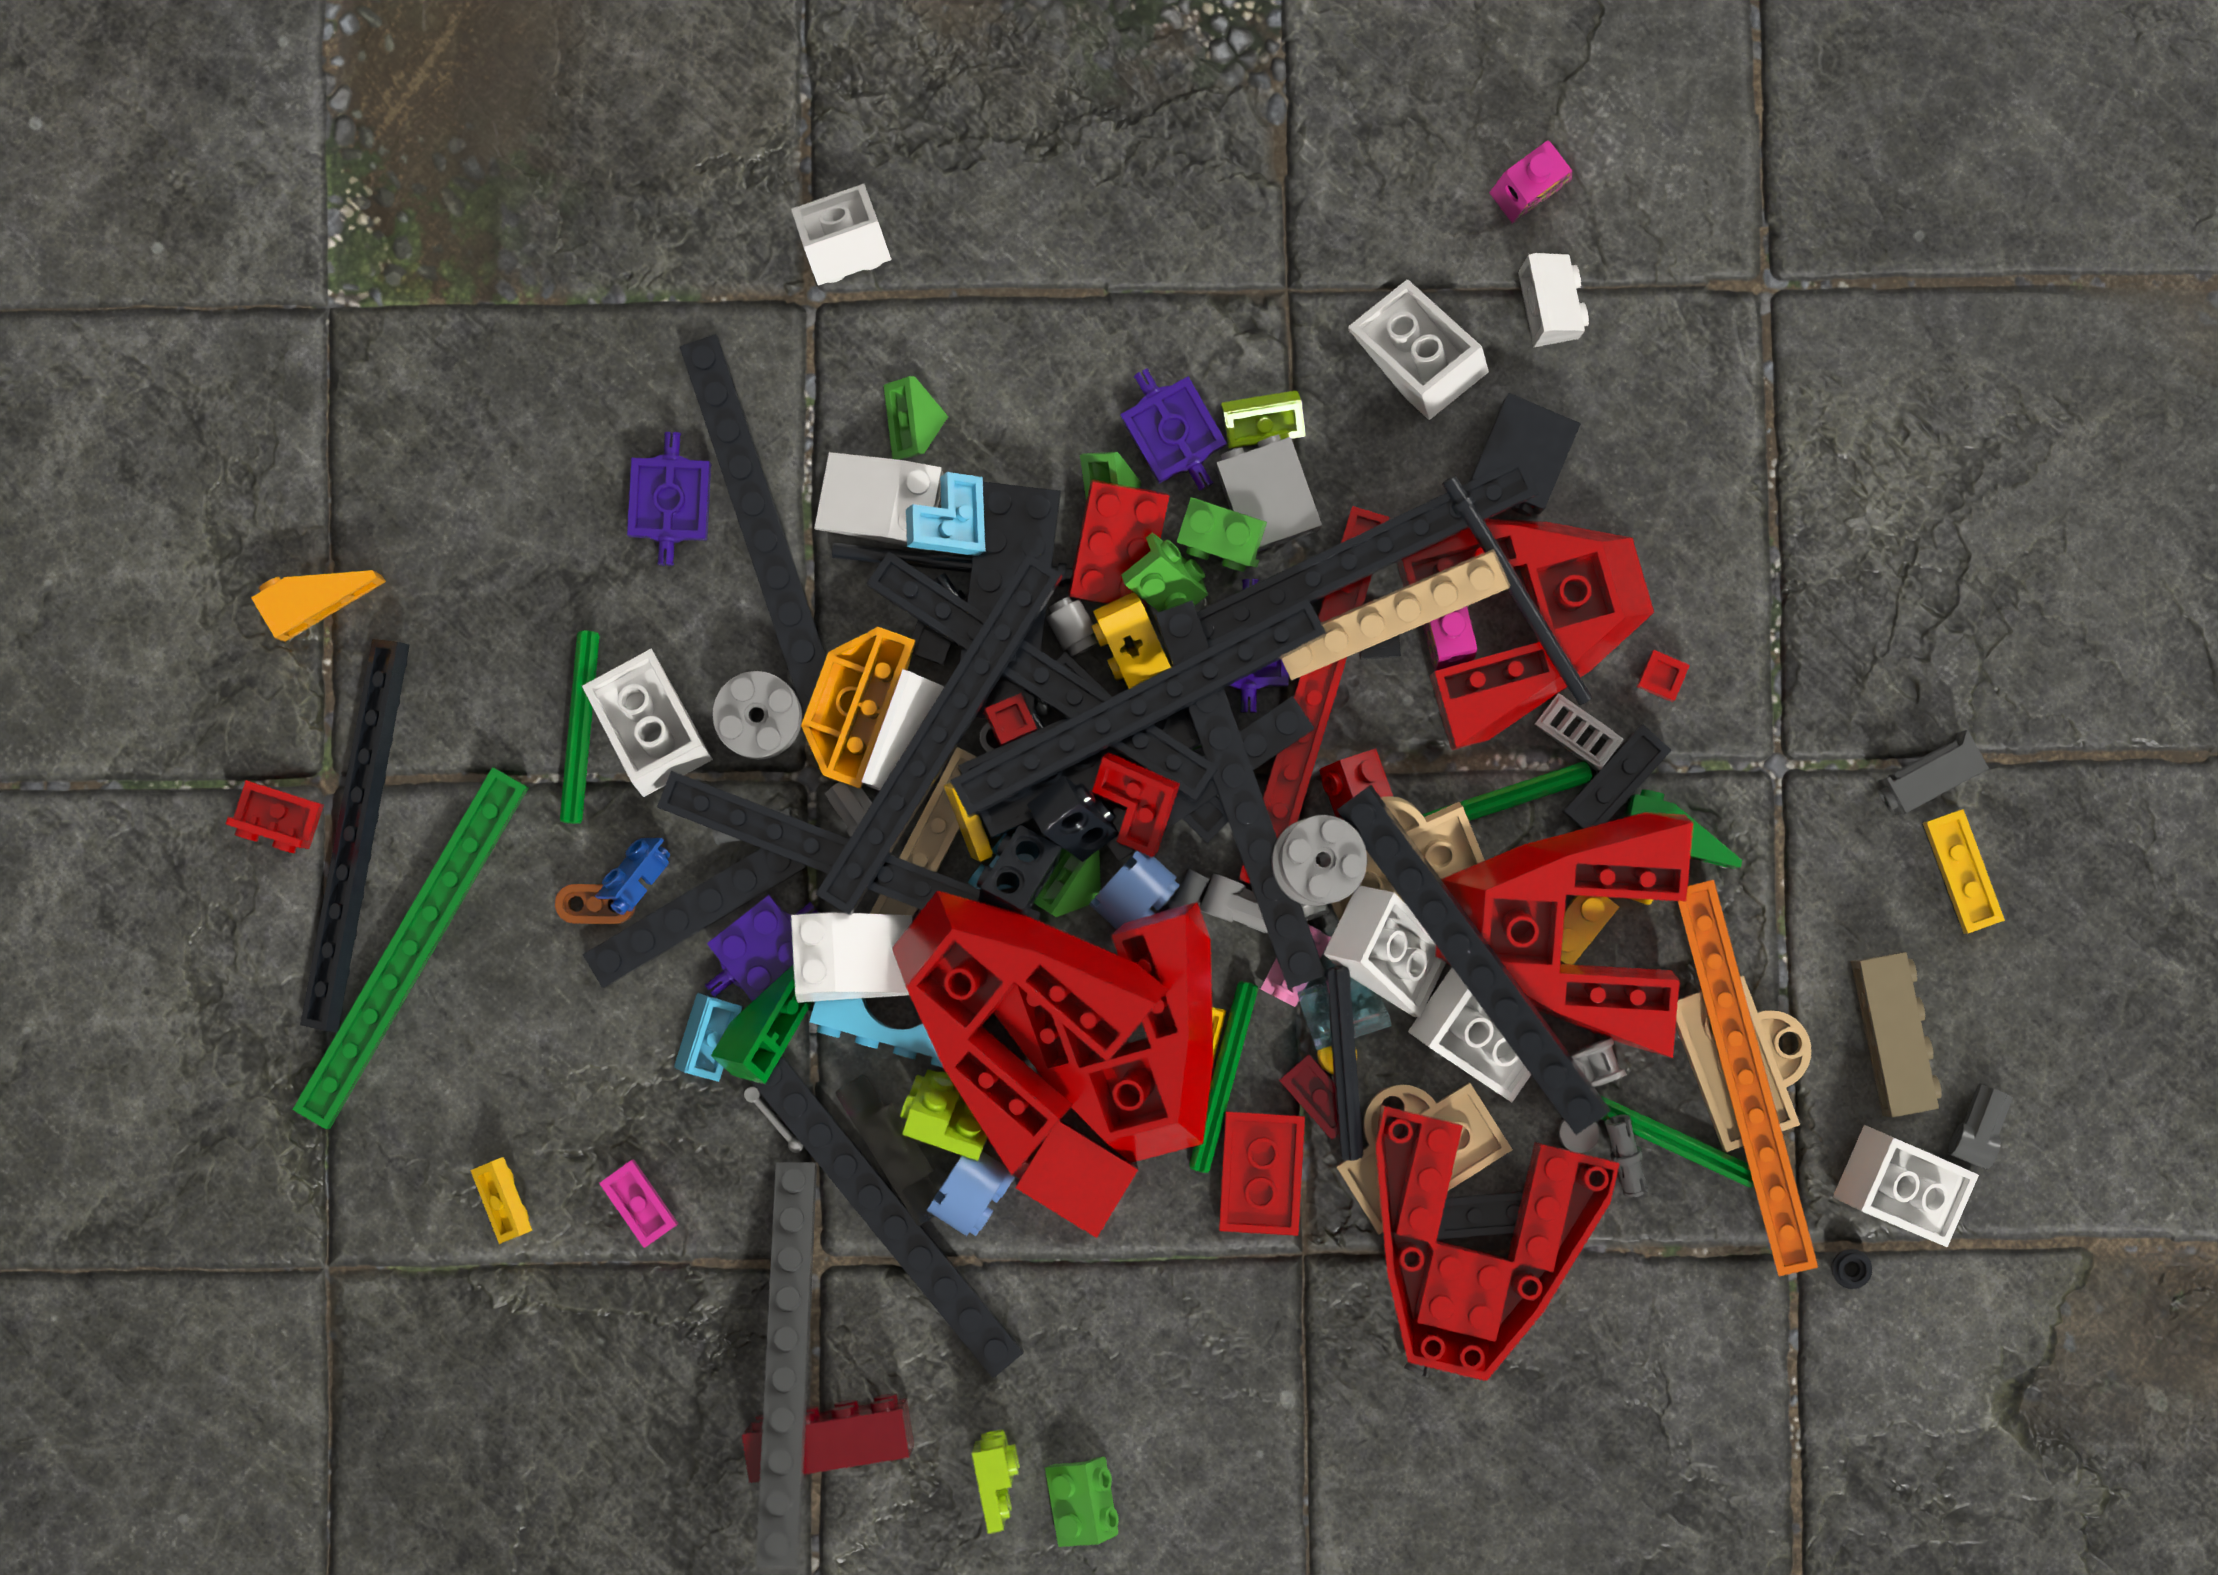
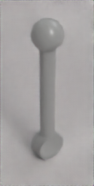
(753, 1095)

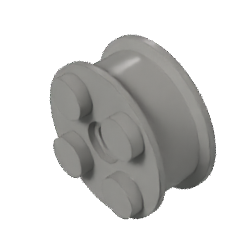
(734, 715)
(1341, 858)

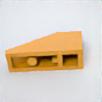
(302, 601)

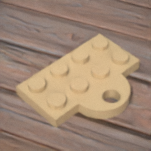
(1441, 837)
(1702, 1052)
(1478, 1146)

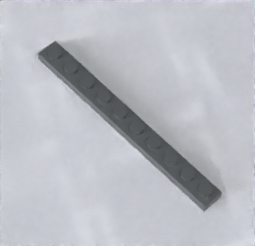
(786, 1367)

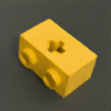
(1123, 619)

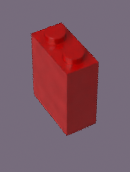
(1076, 1178)

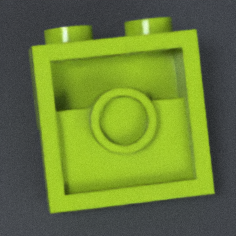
(941, 1116)
(995, 1468)

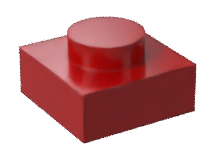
(1663, 675)
(1010, 719)

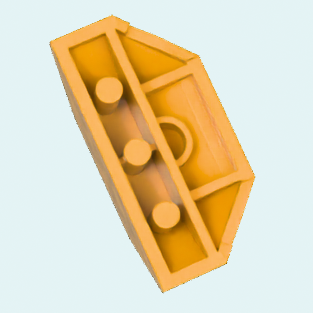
(853, 702)

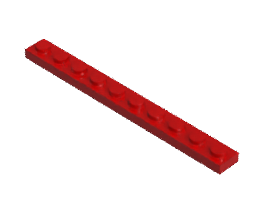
(1316, 697)

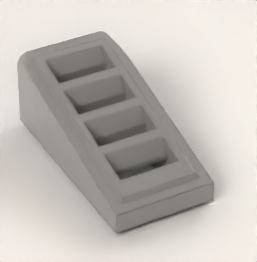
(1600, 730)

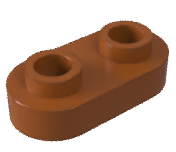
(594, 910)

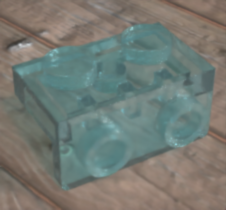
(1367, 1008)

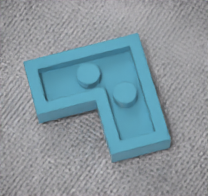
(954, 526)

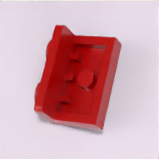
(1351, 776)
(275, 815)

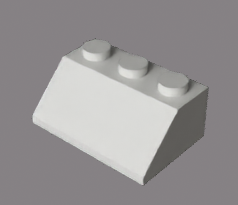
(906, 712)

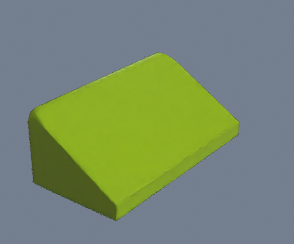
(1261, 417)

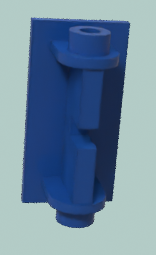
(643, 860)

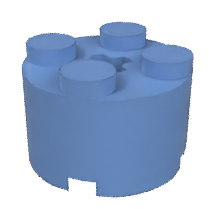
(1134, 890)
(968, 1191)

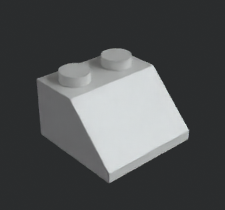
(841, 235)
(1552, 298)

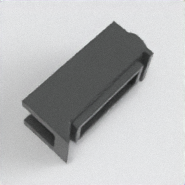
(1932, 774)

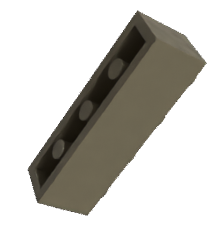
(1896, 1034)

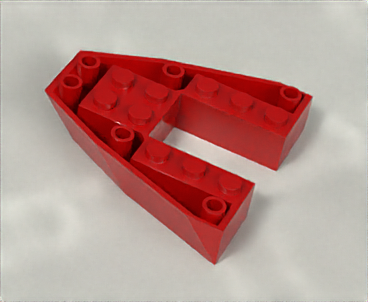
(1585, 590)
(1521, 910)
(963, 963)
(1152, 1090)
(1460, 1304)

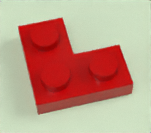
(1145, 795)

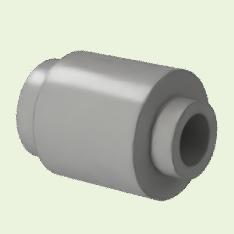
(1072, 626)

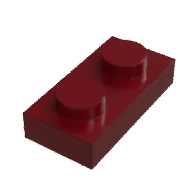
(1314, 1093)

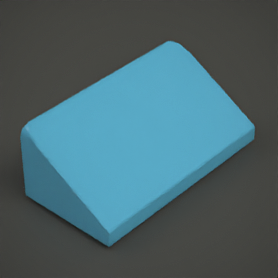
(703, 1031)

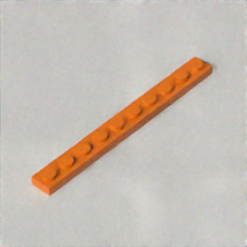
(1747, 1080)

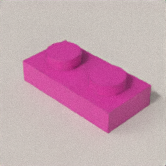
(638, 1203)

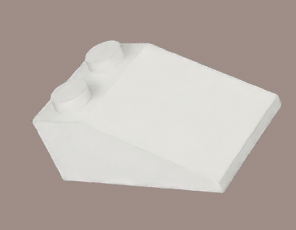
(1420, 349)
(871, 496)
(646, 722)
(1386, 949)
(847, 955)
(1467, 1037)
(1905, 1186)

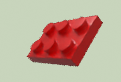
(1114, 538)
(1261, 1173)

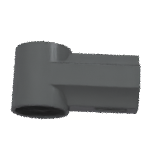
(1978, 1136)

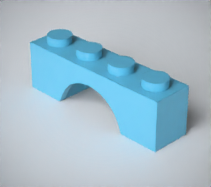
(856, 1018)

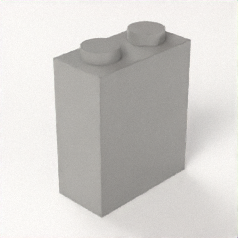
(1271, 488)

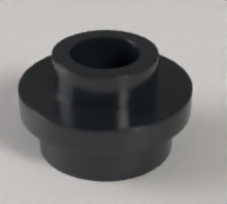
(1863, 1272)

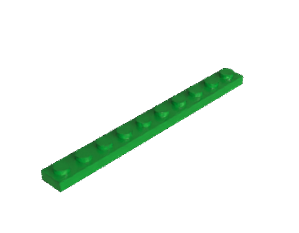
(410, 948)

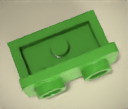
(1223, 533)
(1165, 576)
(1082, 1502)

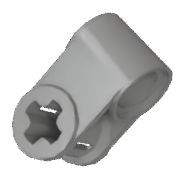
(1599, 1062)

